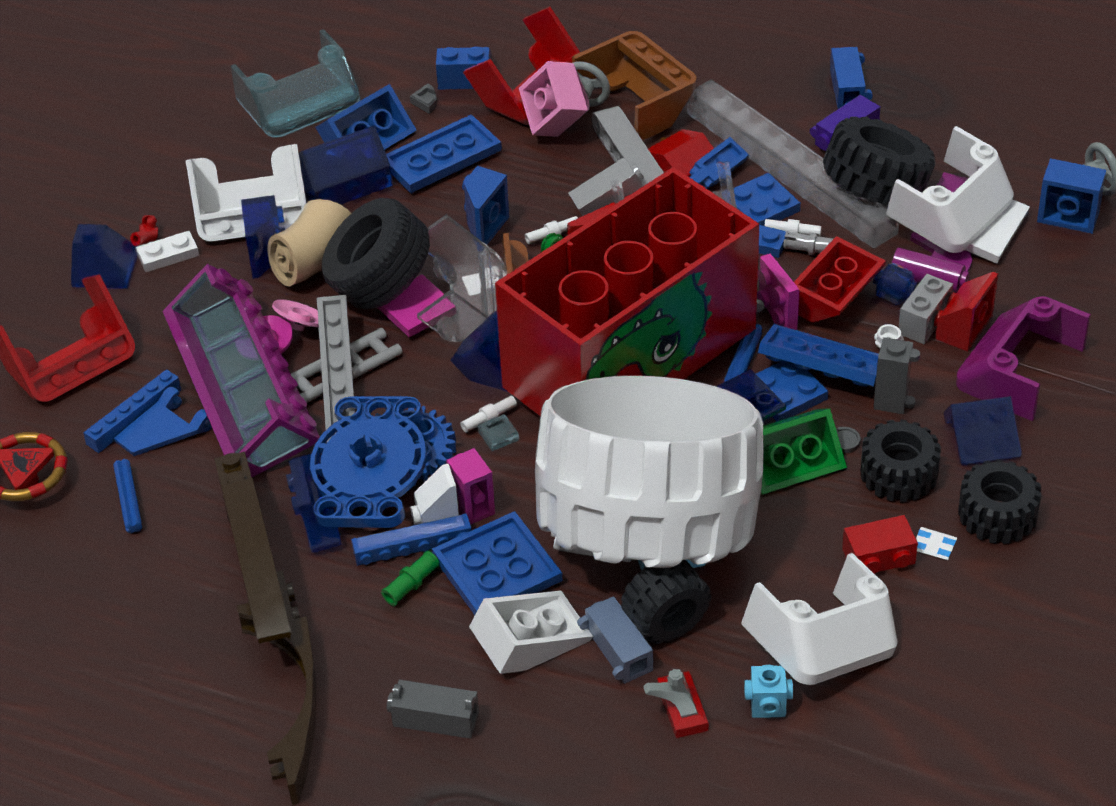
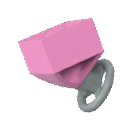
(560, 96)

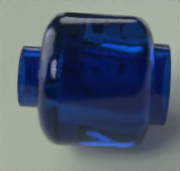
(894, 283)

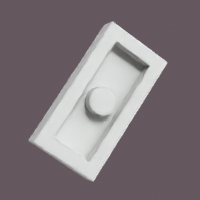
(167, 251)

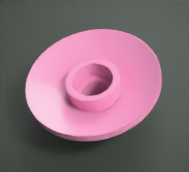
(296, 314)

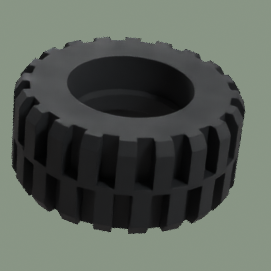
(872, 155)

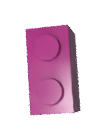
(473, 485)

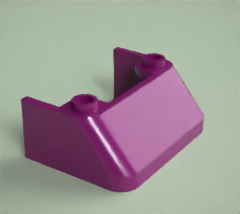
(992, 365)

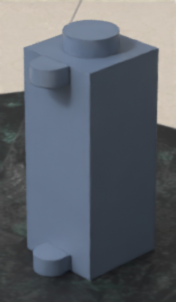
(618, 639)

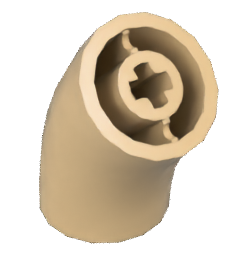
(300, 248)

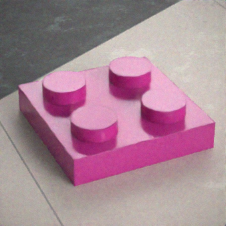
(778, 292)

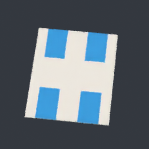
(935, 543)

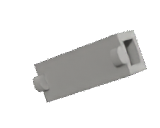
(598, 190)

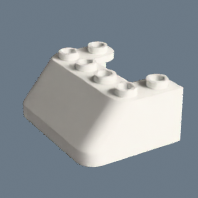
(219, 205)

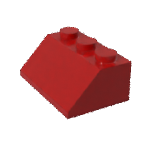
(835, 279)

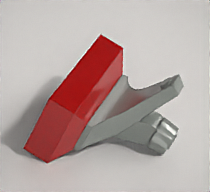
(680, 702)

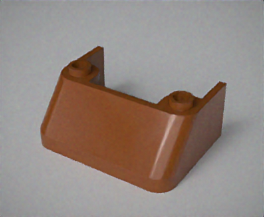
(648, 72)

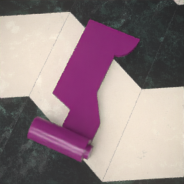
(942, 264)

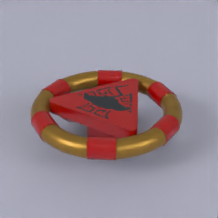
(24, 464)

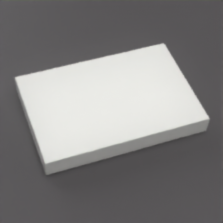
(998, 235)

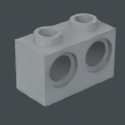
(922, 306)

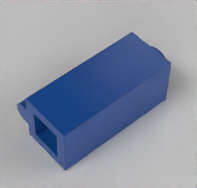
(848, 75)

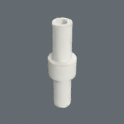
(794, 226)
(551, 227)
(488, 412)

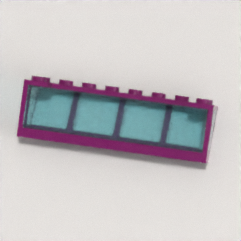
(239, 370)

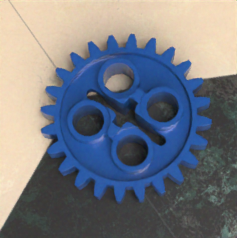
(438, 438)

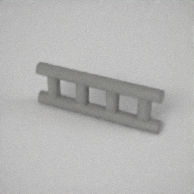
(359, 367)

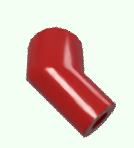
(147, 231)

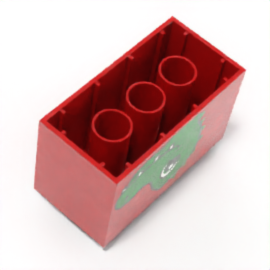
(631, 293)

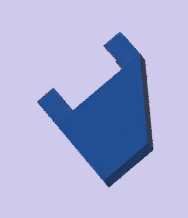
(161, 426)

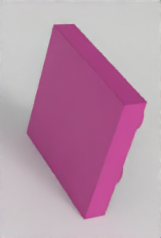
(406, 306)

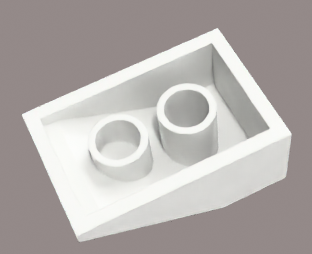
(527, 629)

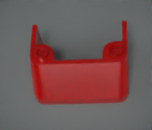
(551, 45)
(103, 347)

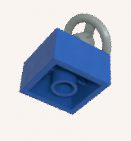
(1074, 191)

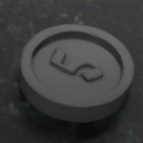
(849, 439)

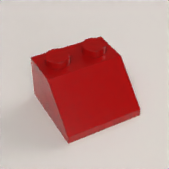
(967, 312)

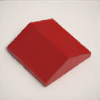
(681, 150)

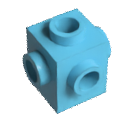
(768, 691)

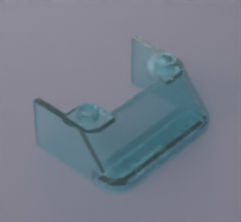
(302, 97)

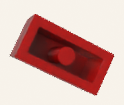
(882, 543)

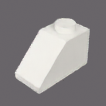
(436, 497)

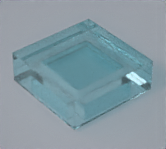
(498, 432)

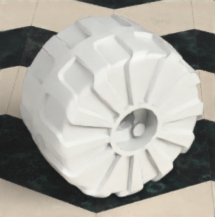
(649, 469)

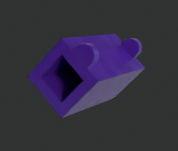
(857, 107)

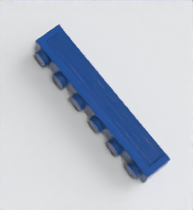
(102, 432)
(408, 539)

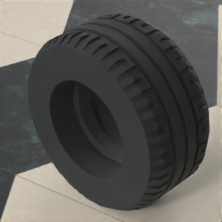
(376, 253)

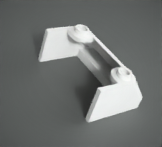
(961, 216)
(831, 642)

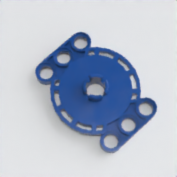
(389, 458)

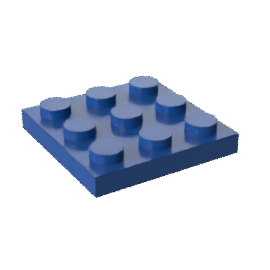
(497, 562)

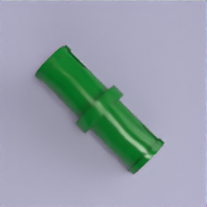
(410, 578)

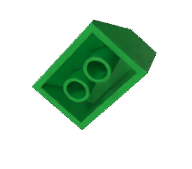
(800, 449)

